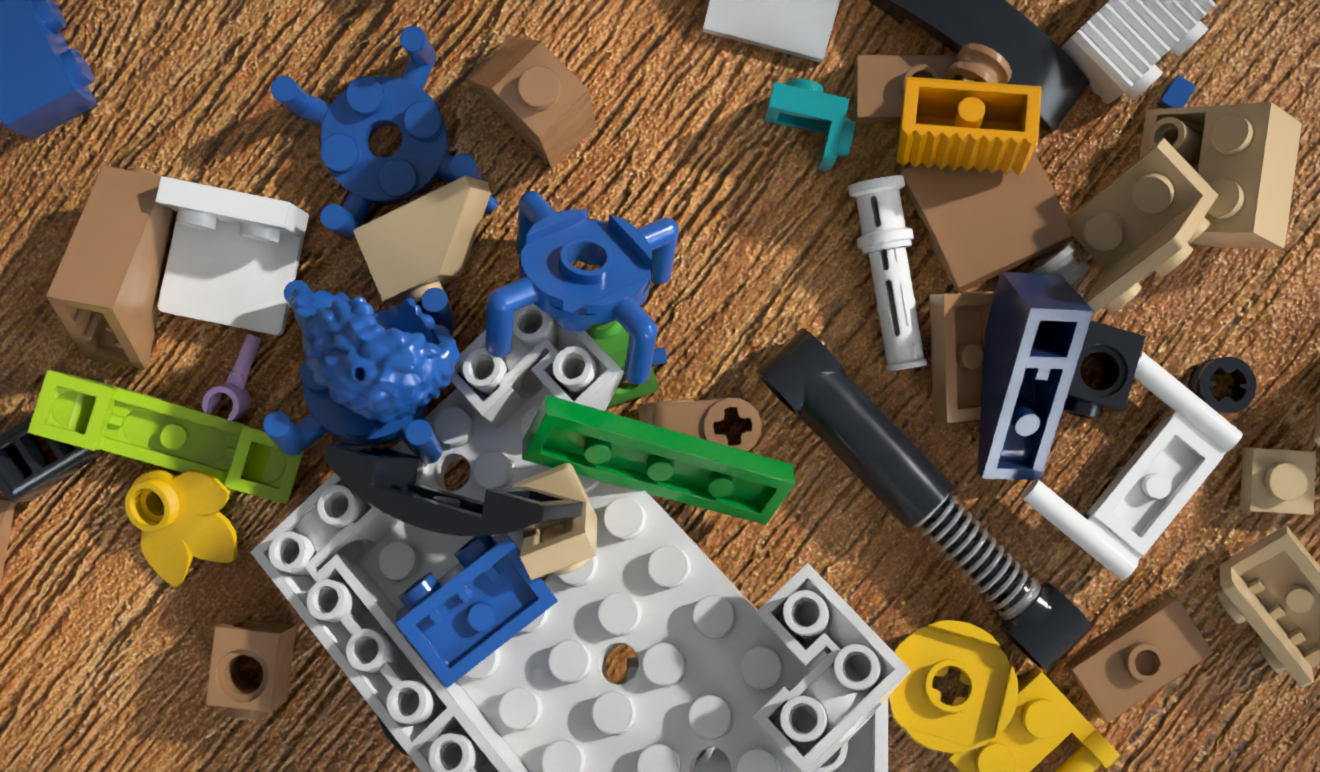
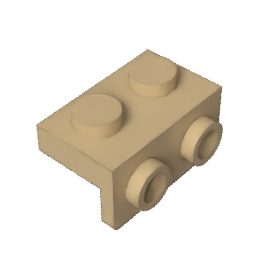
(1279, 596)

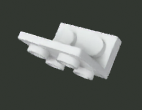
(230, 256)

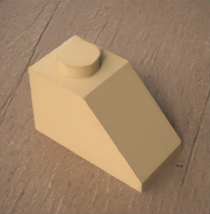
(424, 240)

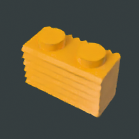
(968, 124)

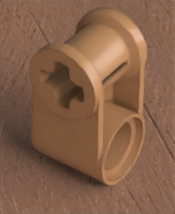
(698, 418)

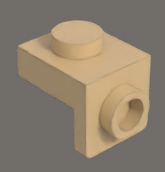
(565, 545)

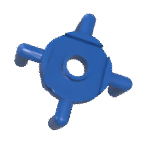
(358, 114)
(577, 297)
(344, 424)

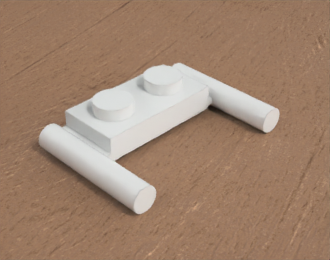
(1153, 481)

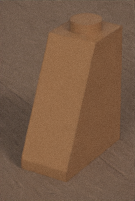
(535, 97)
(115, 268)

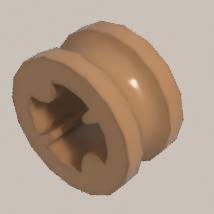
(979, 64)

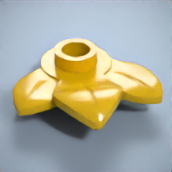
(185, 523)

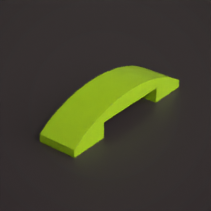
(162, 434)

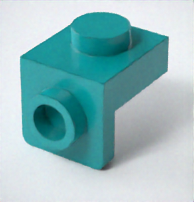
(806, 107)

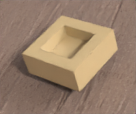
(1278, 481)

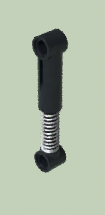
(917, 494)

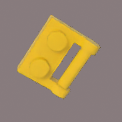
(1036, 729)

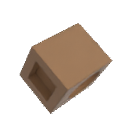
(266, 642)

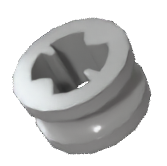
(1062, 264)

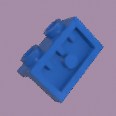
(471, 606)

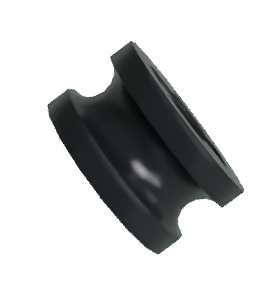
(1243, 387)

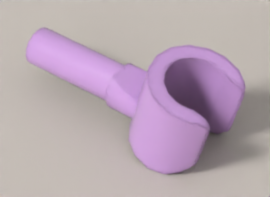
(235, 382)

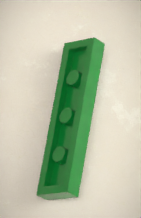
(657, 460)

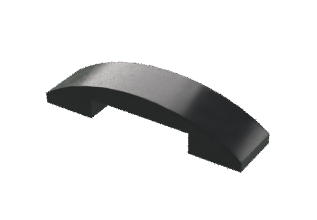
(998, 25)
(389, 484)

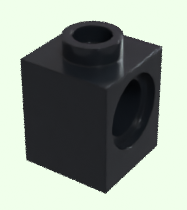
(1119, 356)

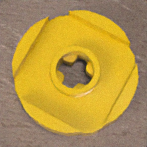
(982, 668)

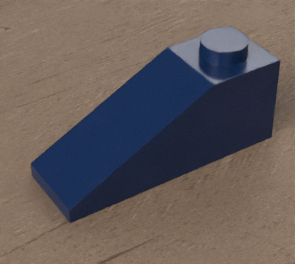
(1027, 371)

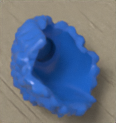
(378, 361)

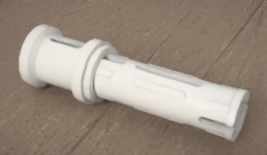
(886, 241)

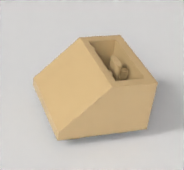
(1245, 158)

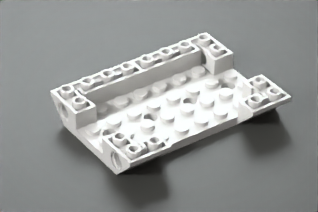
(712, 670)

